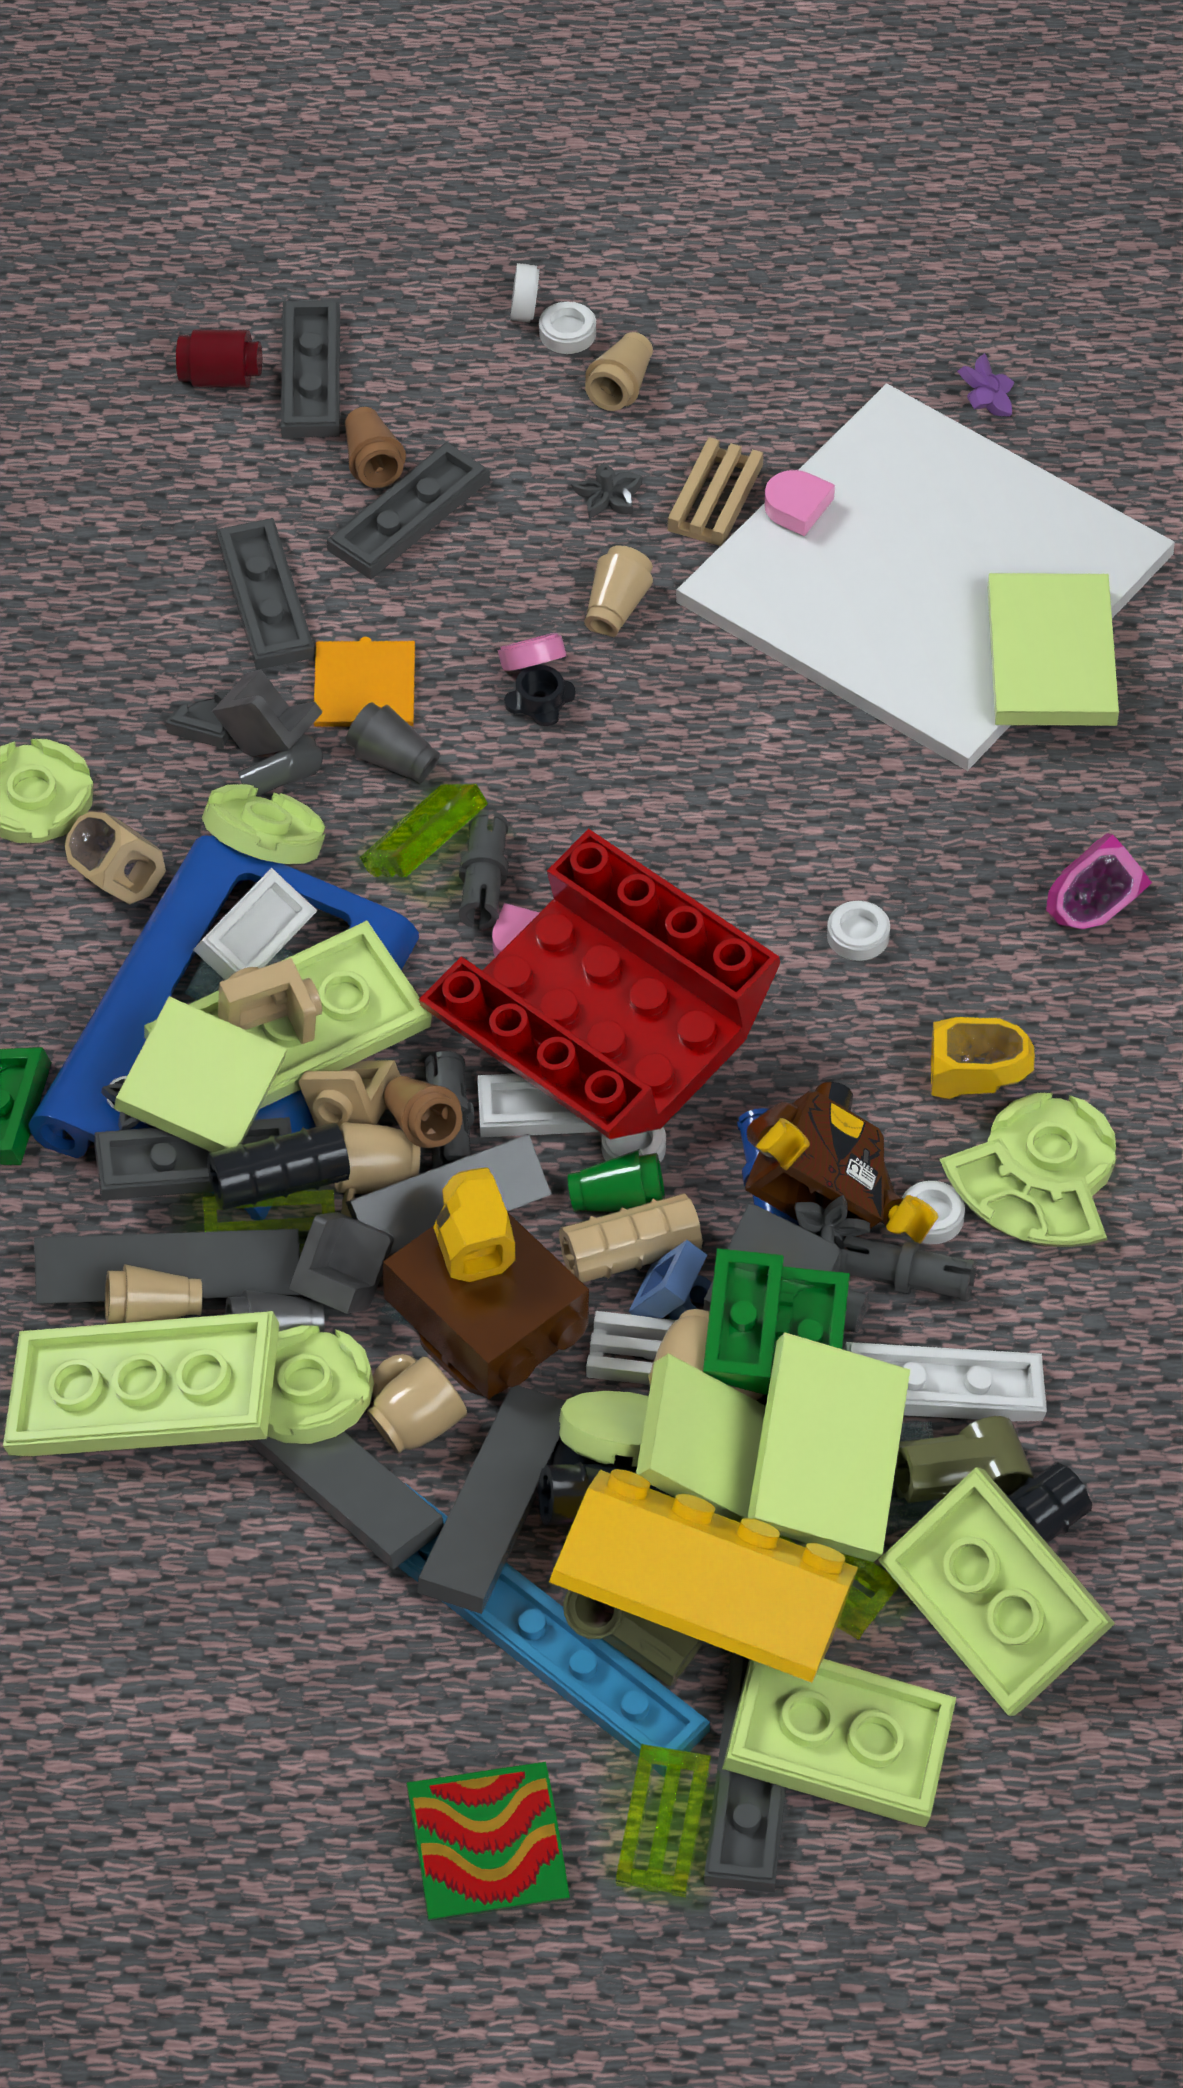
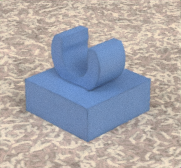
(672, 1284)

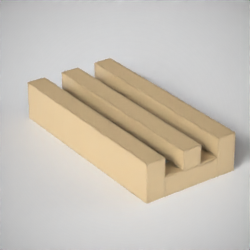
(728, 461)

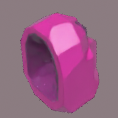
(1096, 885)

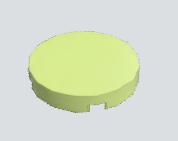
(38, 807)
(264, 828)
(1081, 1124)
(317, 1385)
(604, 1424)

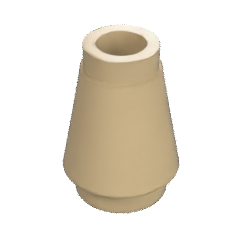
(619, 372)
(617, 589)
(150, 1295)

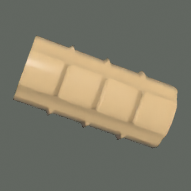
(629, 1237)

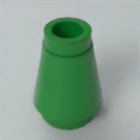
(617, 1183)

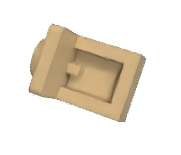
(270, 993)
(348, 1094)

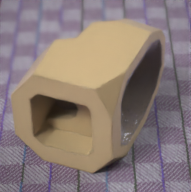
(114, 857)

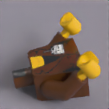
(824, 1152)

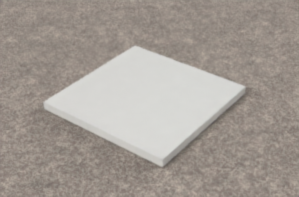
(896, 570)

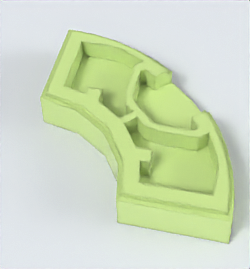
(1022, 1202)

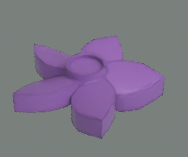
(989, 388)

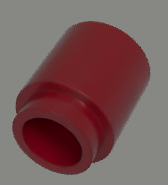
(218, 358)

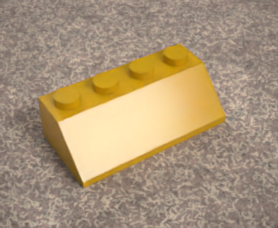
(705, 1573)

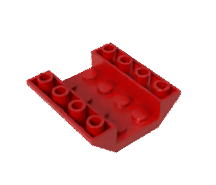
(612, 993)

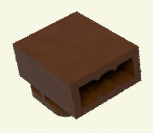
(489, 1328)

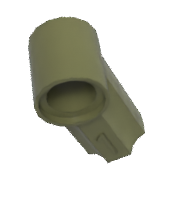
(936, 1465)
(650, 1645)

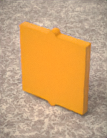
(362, 673)

